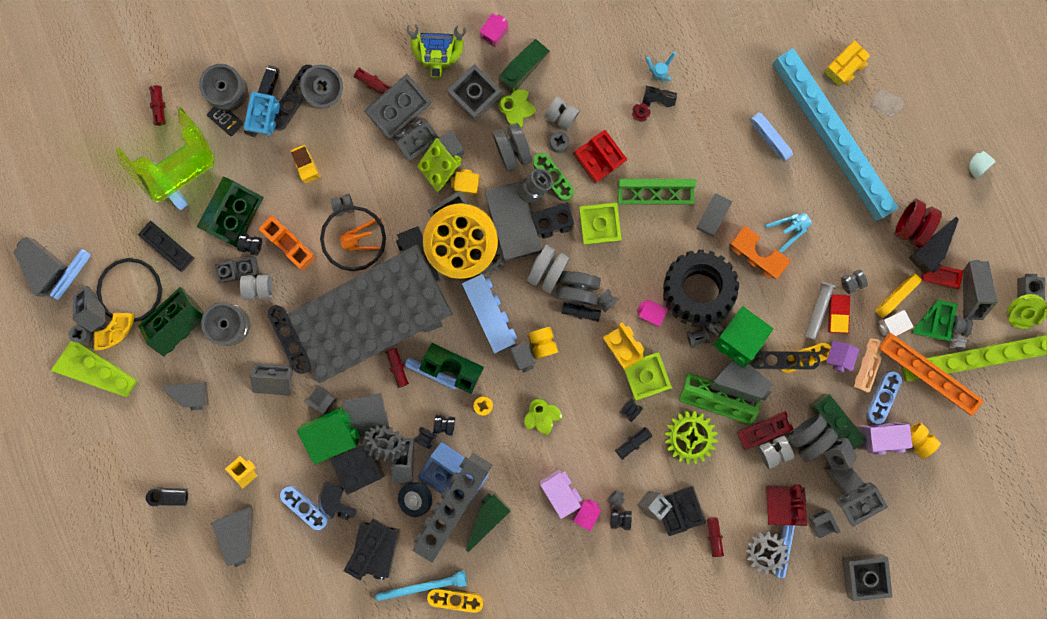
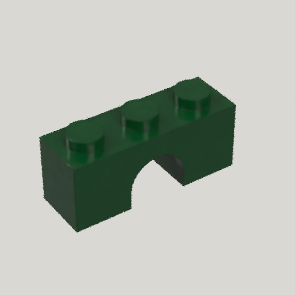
(440, 359)
(837, 419)

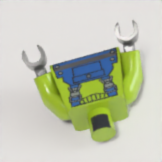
(436, 49)

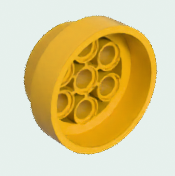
(475, 219)

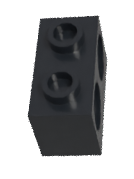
(551, 214)

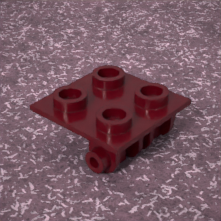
(786, 505)

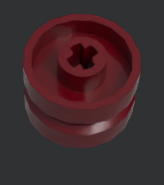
(918, 223)

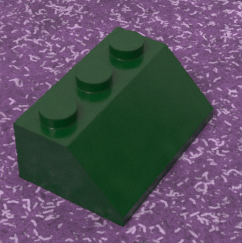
(230, 211)
(171, 322)

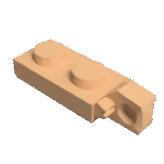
(869, 366)

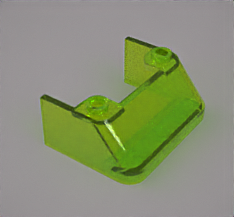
(176, 170)

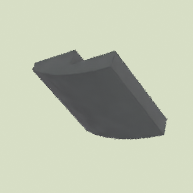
(367, 413)

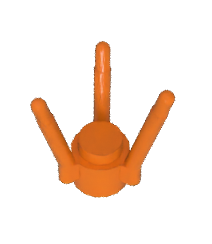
(350, 240)

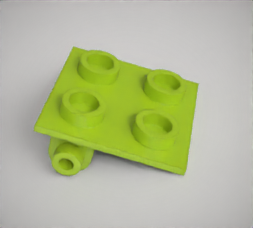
(438, 165)

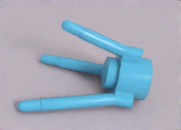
(660, 70)
(798, 223)

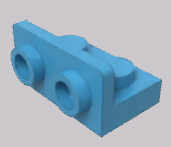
(261, 114)

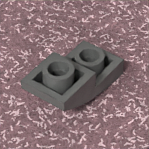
(714, 215)
(234, 269)

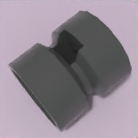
(535, 185)

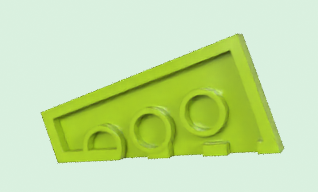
(91, 368)

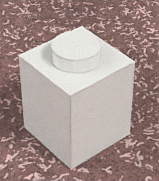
(895, 323)

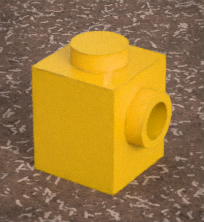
(466, 182)
(242, 471)

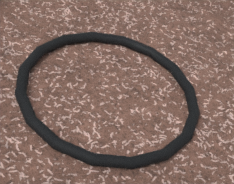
(346, 209)
(135, 261)

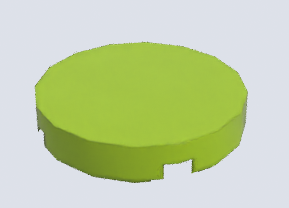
(1027, 311)

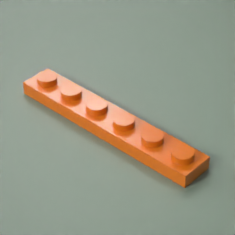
(930, 374)

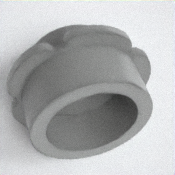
(957, 342)

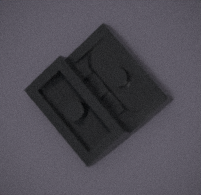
(685, 511)

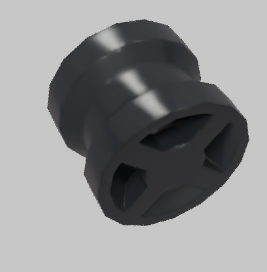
(631, 410)
(425, 437)

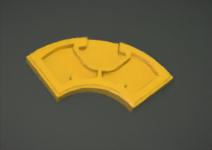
(114, 332)

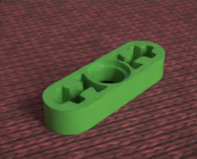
(548, 162)

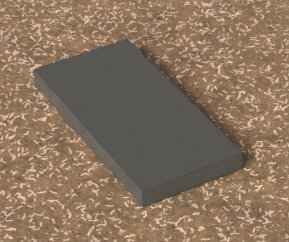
(513, 222)

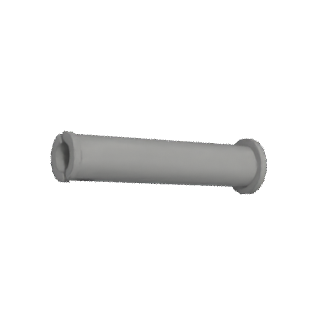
(819, 310)

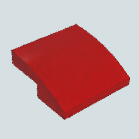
(600, 156)

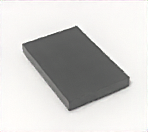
(397, 106)

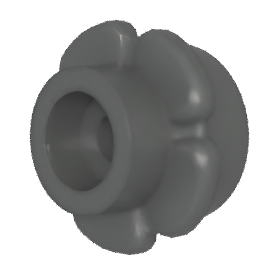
(616, 498)

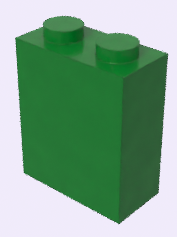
(743, 337)
(328, 435)

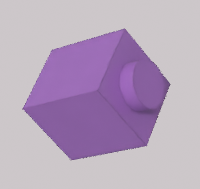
(842, 356)

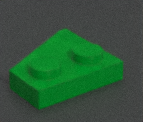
(937, 321)

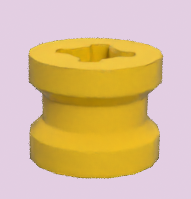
(483, 403)

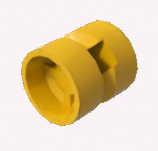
(542, 342)
(924, 443)

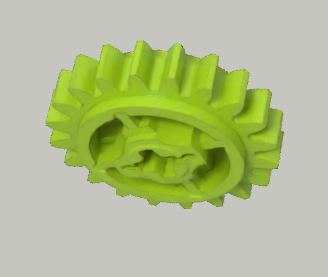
(707, 440)

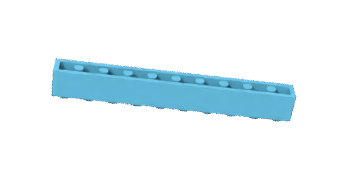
(835, 135)

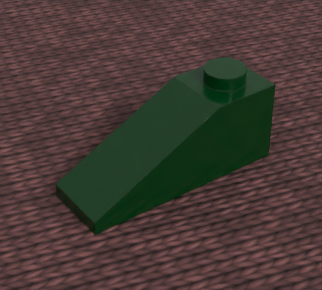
(523, 65)
(489, 515)

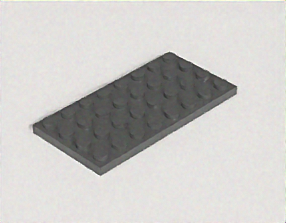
(369, 313)

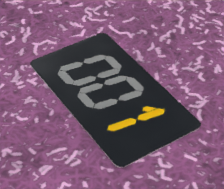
(225, 120)

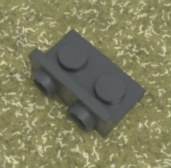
(416, 138)
(862, 503)

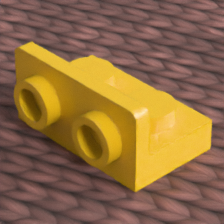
(624, 346)

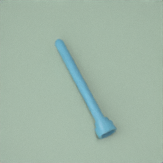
(458, 579)

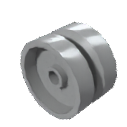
(548, 269)

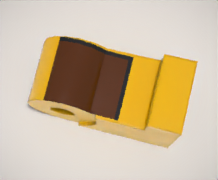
(305, 164)

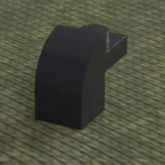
(329, 502)

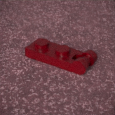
(764, 431)

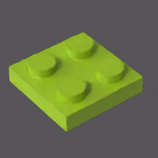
(600, 223)
(647, 377)

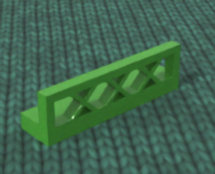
(656, 184)
(716, 402)

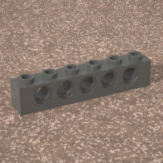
(478, 469)

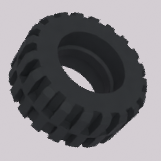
(706, 265)

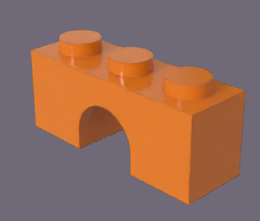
(288, 243)
(745, 243)

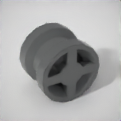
(559, 146)
(606, 300)
(962, 326)

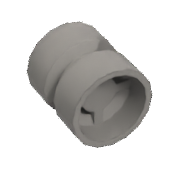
(562, 113)
(252, 287)
(777, 451)

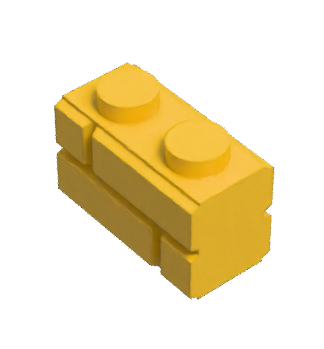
(849, 61)

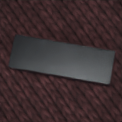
(166, 246)
(366, 549)

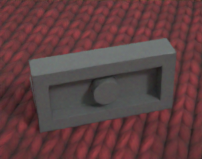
(271, 379)

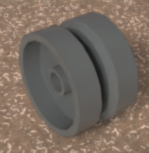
(328, 78)
(223, 87)
(514, 146)
(578, 285)
(214, 324)
(812, 437)

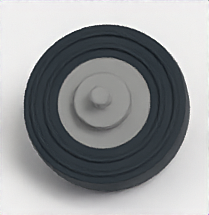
(415, 499)

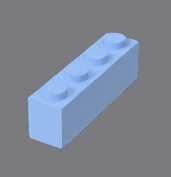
(489, 314)

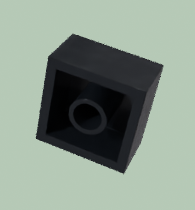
(357, 469)

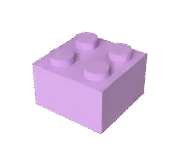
(886, 436)
(560, 493)

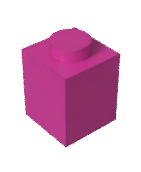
(494, 29)
(651, 312)
(587, 514)

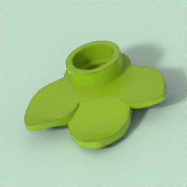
(520, 107)
(543, 418)

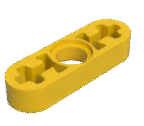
(898, 295)
(816, 348)
(461, 594)

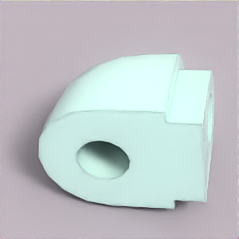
(980, 164)

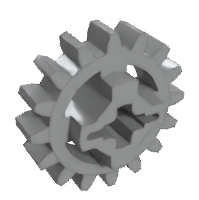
(770, 561)

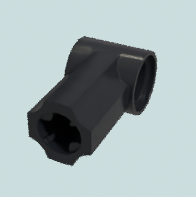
(169, 496)

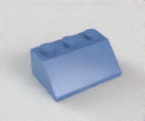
(442, 467)

